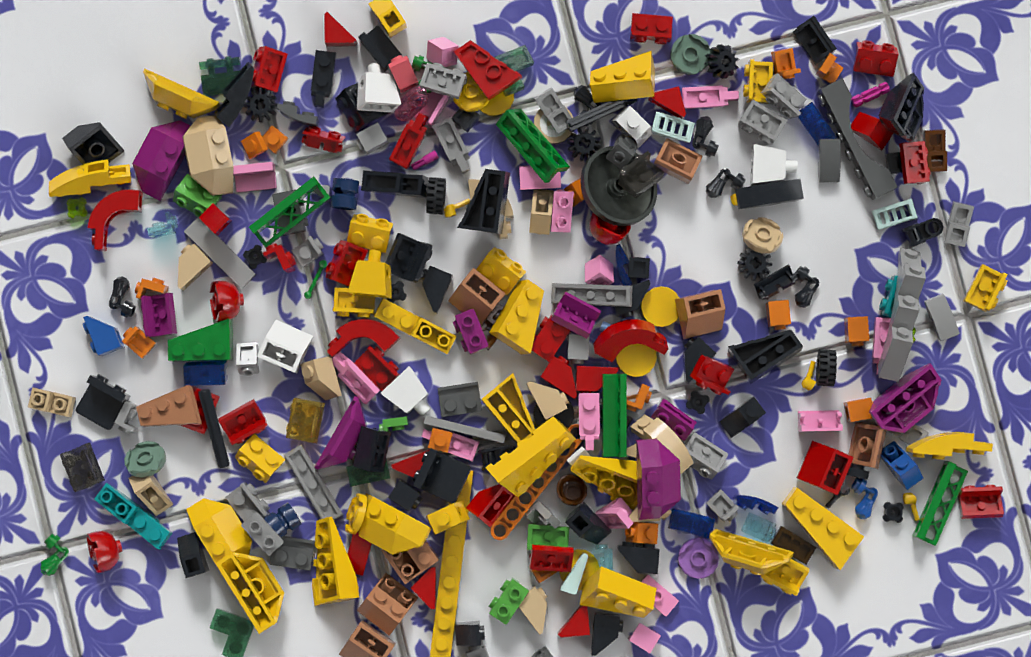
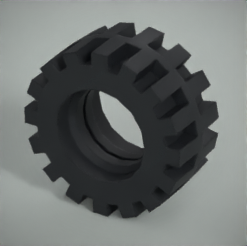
(436, 195)
(826, 367)

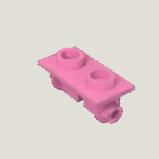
(562, 211)

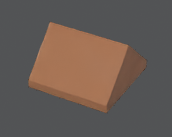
(678, 161)
(867, 445)

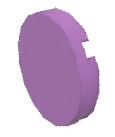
(698, 558)

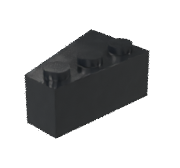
(488, 204)
(764, 354)

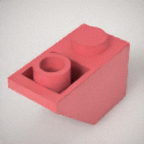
(403, 73)

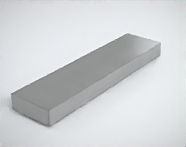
(220, 253)
(594, 294)
(464, 429)
(312, 483)

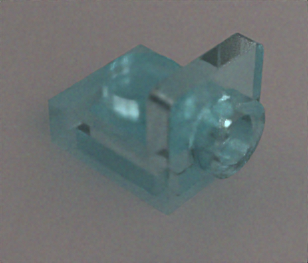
(160, 229)
(759, 527)
(607, 560)

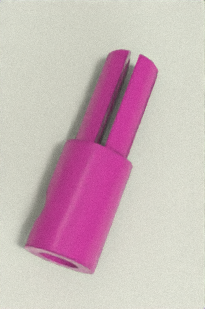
(425, 160)

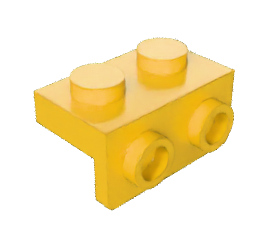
(758, 76)
(369, 232)
(501, 270)
(985, 288)
(348, 303)
(259, 458)
(787, 577)

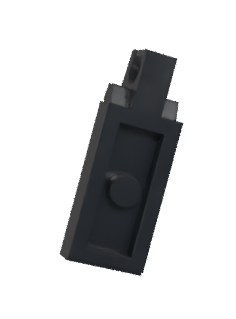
(323, 76)

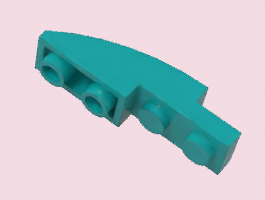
(133, 515)

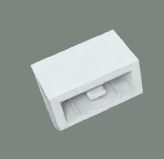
(285, 346)

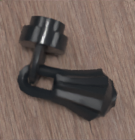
(584, 96)
(703, 127)
(715, 187)
(120, 287)
(804, 297)

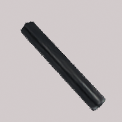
(597, 113)
(213, 428)

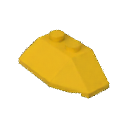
(178, 97)
(391, 528)
(219, 529)
(748, 553)
(253, 587)

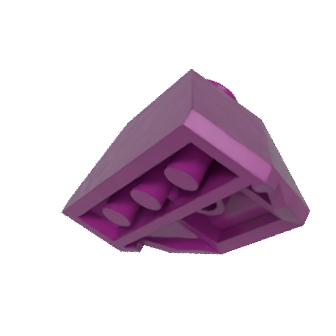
(160, 158)
(907, 400)
(345, 437)
(656, 479)

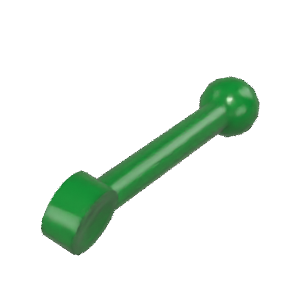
(323, 264)

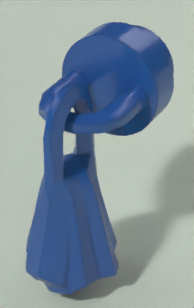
(864, 508)

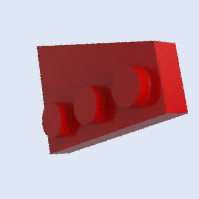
(487, 72)

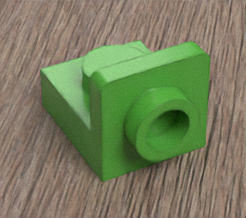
(395, 423)

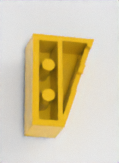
(624, 79)
(519, 317)
(510, 409)
(617, 593)

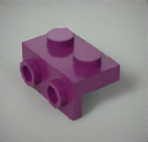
(158, 315)
(575, 315)
(471, 330)
(675, 419)

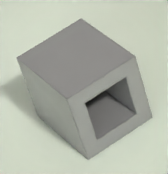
(371, 139)
(577, 349)

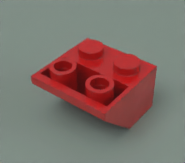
(825, 467)

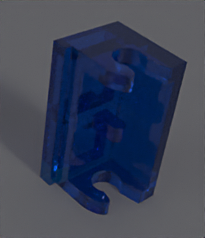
(205, 373)

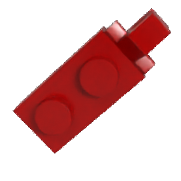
(409, 141)

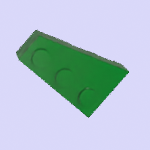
(204, 344)

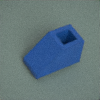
(104, 336)
(901, 465)

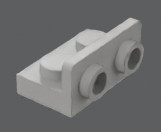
(443, 80)
(783, 96)
(762, 122)
(705, 455)
(246, 502)
(262, 533)

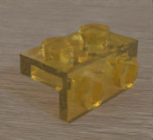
(305, 420)

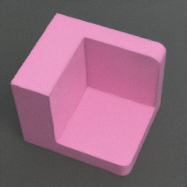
(442, 51)
(599, 271)
(644, 637)

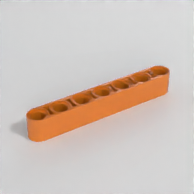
(533, 491)

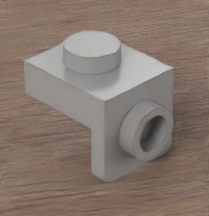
(723, 506)

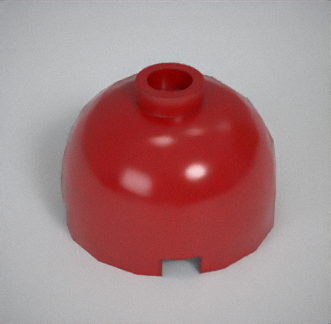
(606, 232)
(225, 300)
(103, 550)

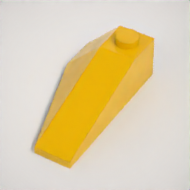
(610, 476)
(334, 572)

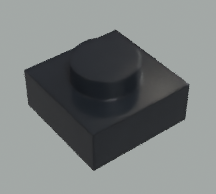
(465, 119)
(894, 162)
(638, 267)
(858, 471)

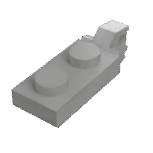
(452, 144)

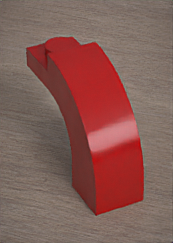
(107, 209)
(363, 329)
(626, 333)

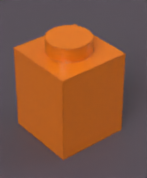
(778, 314)
(856, 330)
(858, 409)

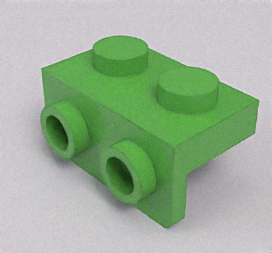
(193, 196)
(547, 535)
(508, 602)

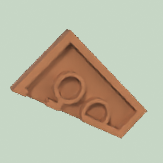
(170, 409)

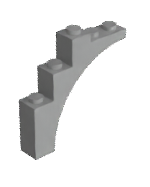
(904, 315)

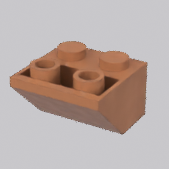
(477, 294)
(701, 313)
(412, 562)
(387, 604)
(367, 642)

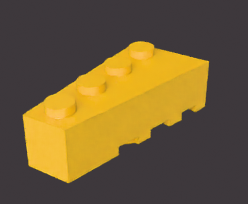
(531, 457)
(828, 531)

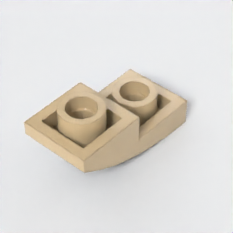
(51, 402)

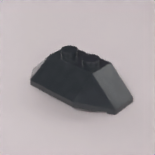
(904, 108)

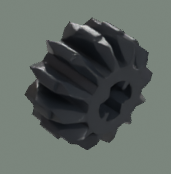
(728, 59)
(268, 102)
(587, 138)
(749, 268)

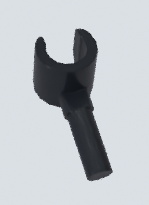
(835, 497)

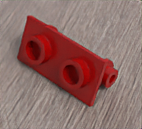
(330, 139)

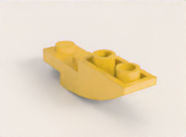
(82, 177)
(415, 326)
(947, 443)

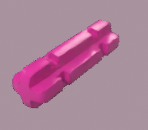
(870, 94)

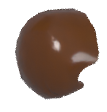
(571, 490)

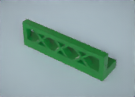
(531, 144)
(285, 205)
(614, 415)
(935, 501)

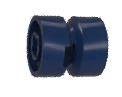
(344, 194)
(283, 520)

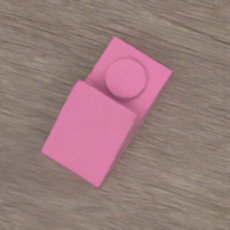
(616, 514)

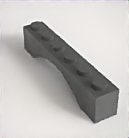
(837, 103)

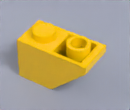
(388, 16)

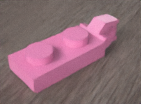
(707, 96)
(881, 328)
(354, 378)
(589, 418)
(459, 445)

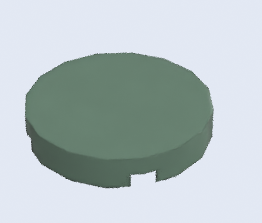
(689, 54)
(145, 459)

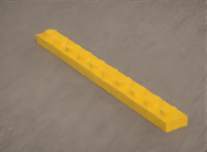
(450, 581)

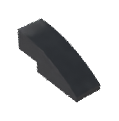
(236, 95)
(395, 183)
(769, 194)

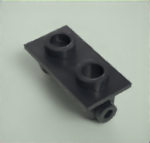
(769, 285)

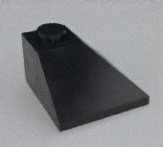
(92, 143)

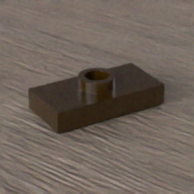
(789, 541)

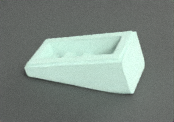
(668, 118)
(911, 208)
(574, 578)

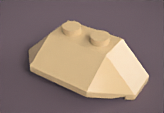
(209, 155)

